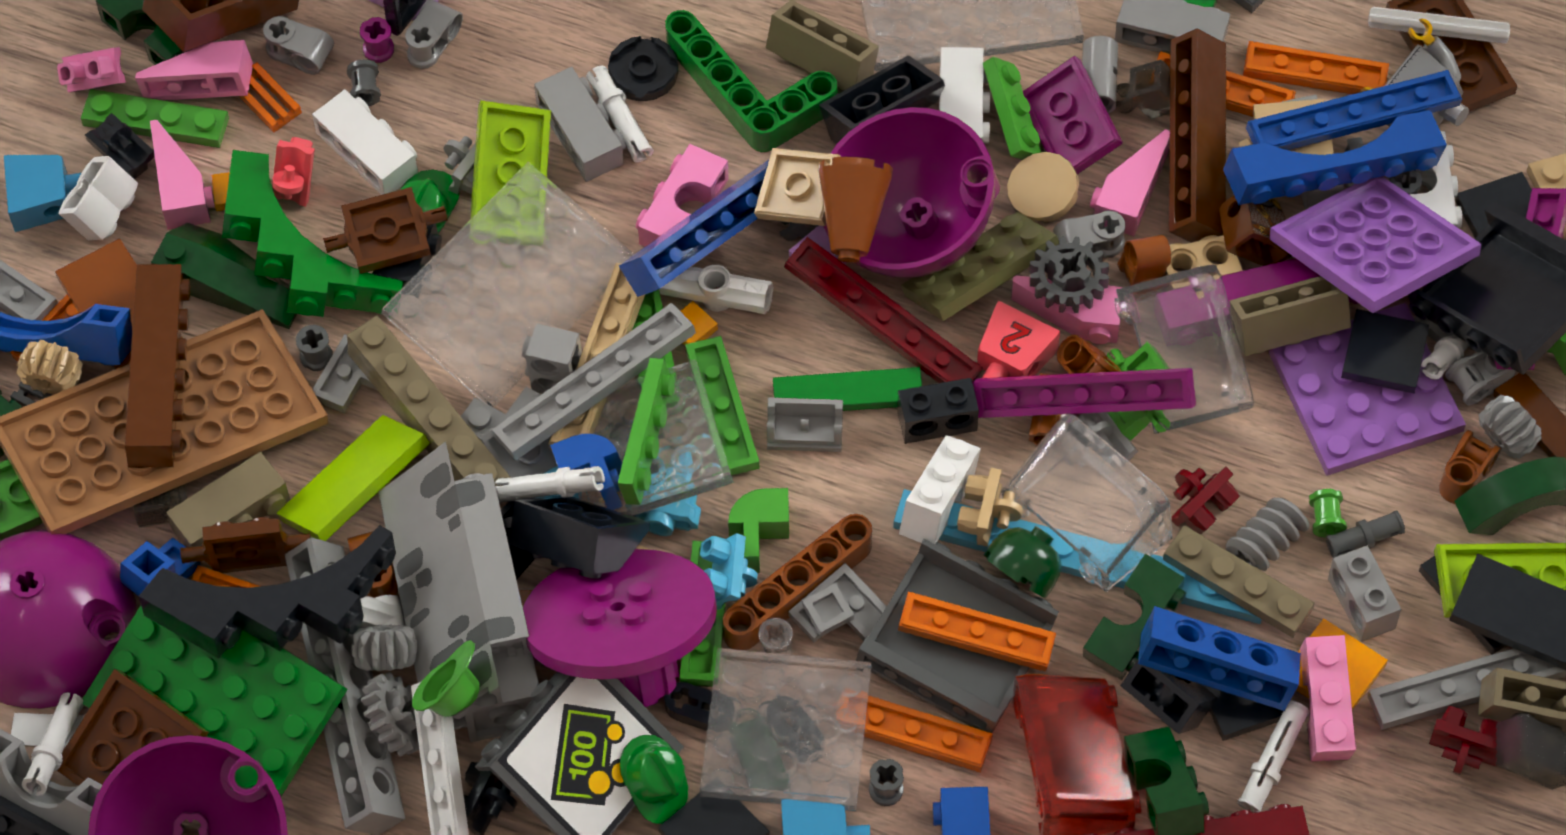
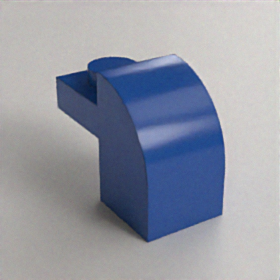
(590, 451)
(148, 560)

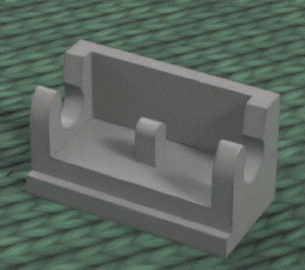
(804, 424)

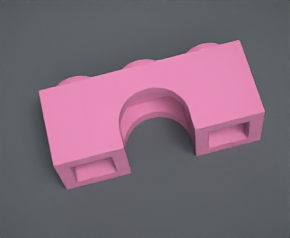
(693, 177)
(1328, 686)

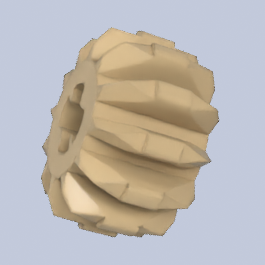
(49, 367)

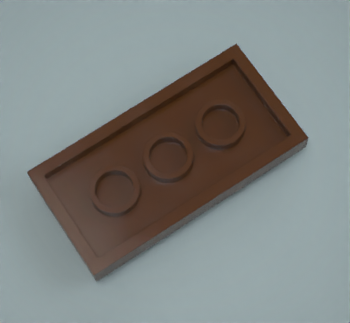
(1481, 69)

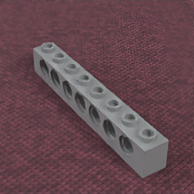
(358, 761)

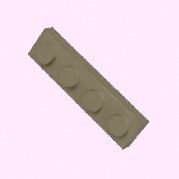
(1238, 581)

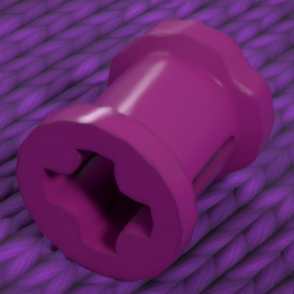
(377, 40)

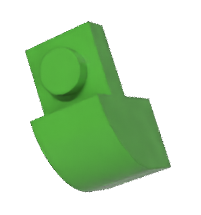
(760, 516)

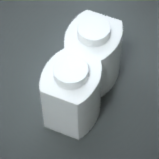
(98, 198)

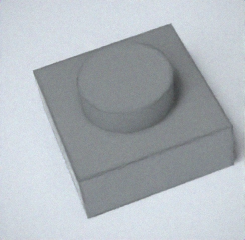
(828, 609)

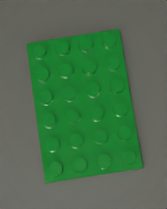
(247, 697)

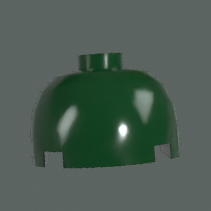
(1026, 558)

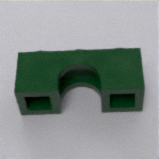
(128, 17)
(1116, 645)
(1170, 785)

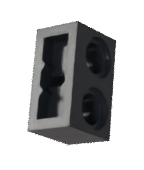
(937, 410)

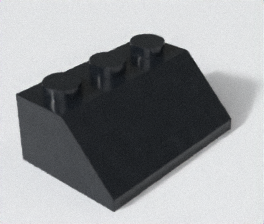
(894, 87)
(575, 534)

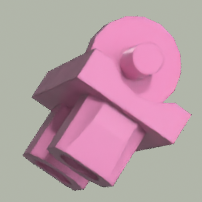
(91, 70)

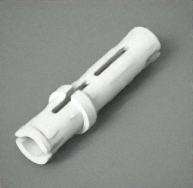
(614, 103)
(562, 482)
(48, 755)
(1255, 796)

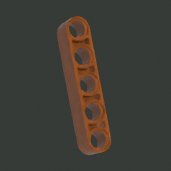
(802, 566)

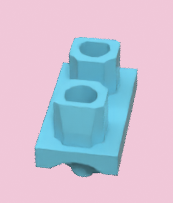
(729, 567)

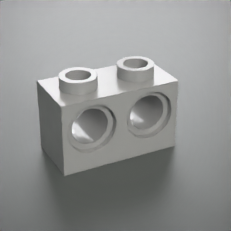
(550, 356)
(1364, 593)

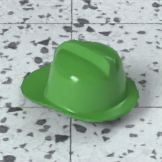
(449, 685)

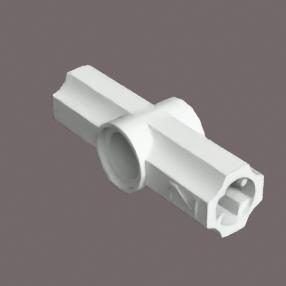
(734, 290)

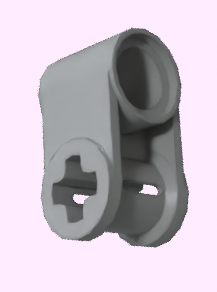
(431, 33)
(298, 47)
(1092, 229)
(1477, 376)

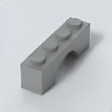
(60, 805)

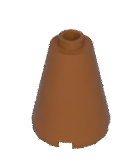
(852, 203)

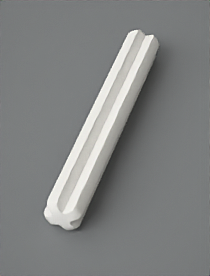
(1441, 24)

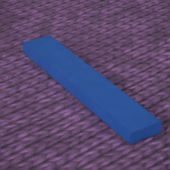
(1355, 112)

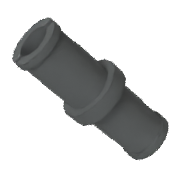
(1365, 534)

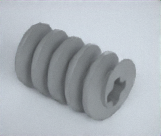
(1268, 533)

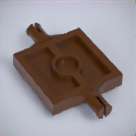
(385, 230)
(243, 545)

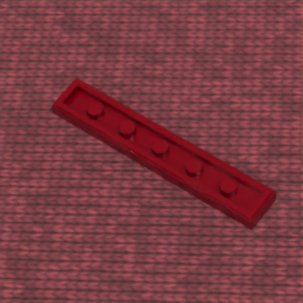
(880, 314)

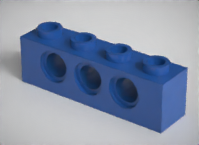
(1219, 658)

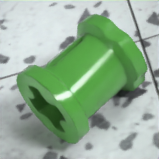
(1327, 512)

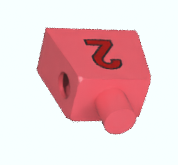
(1015, 344)

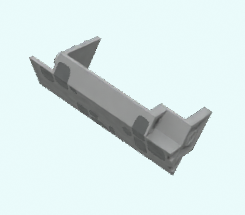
(460, 586)

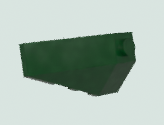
(224, 273)

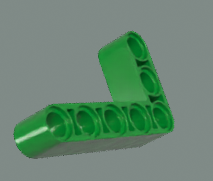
(739, 89)

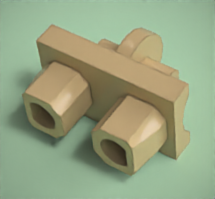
(980, 521)

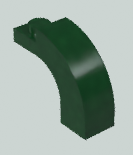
(1513, 493)

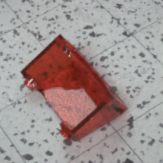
(1075, 754)

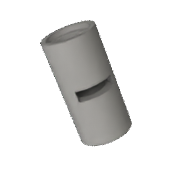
(1101, 65)

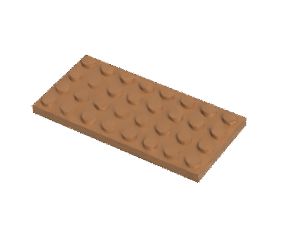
(236, 402)

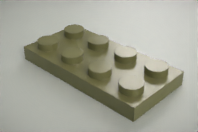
(990, 263)

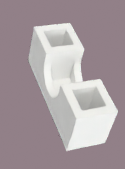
(1442, 188)
(937, 489)

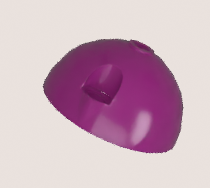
(933, 180)
(46, 629)
(182, 782)

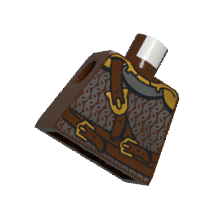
(1248, 230)

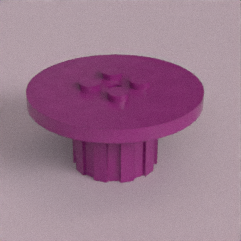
(623, 624)

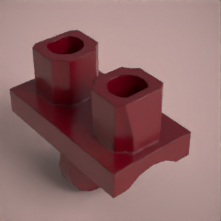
(1216, 489)
(1464, 744)

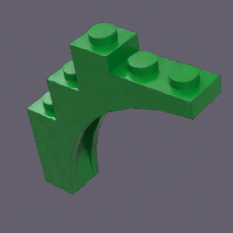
(285, 253)

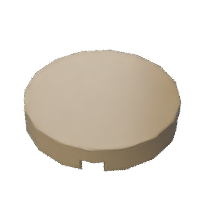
(1043, 187)

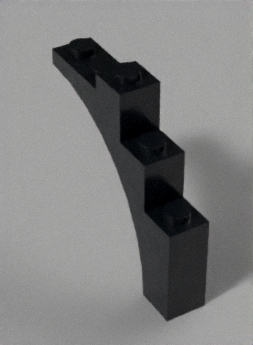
(273, 613)

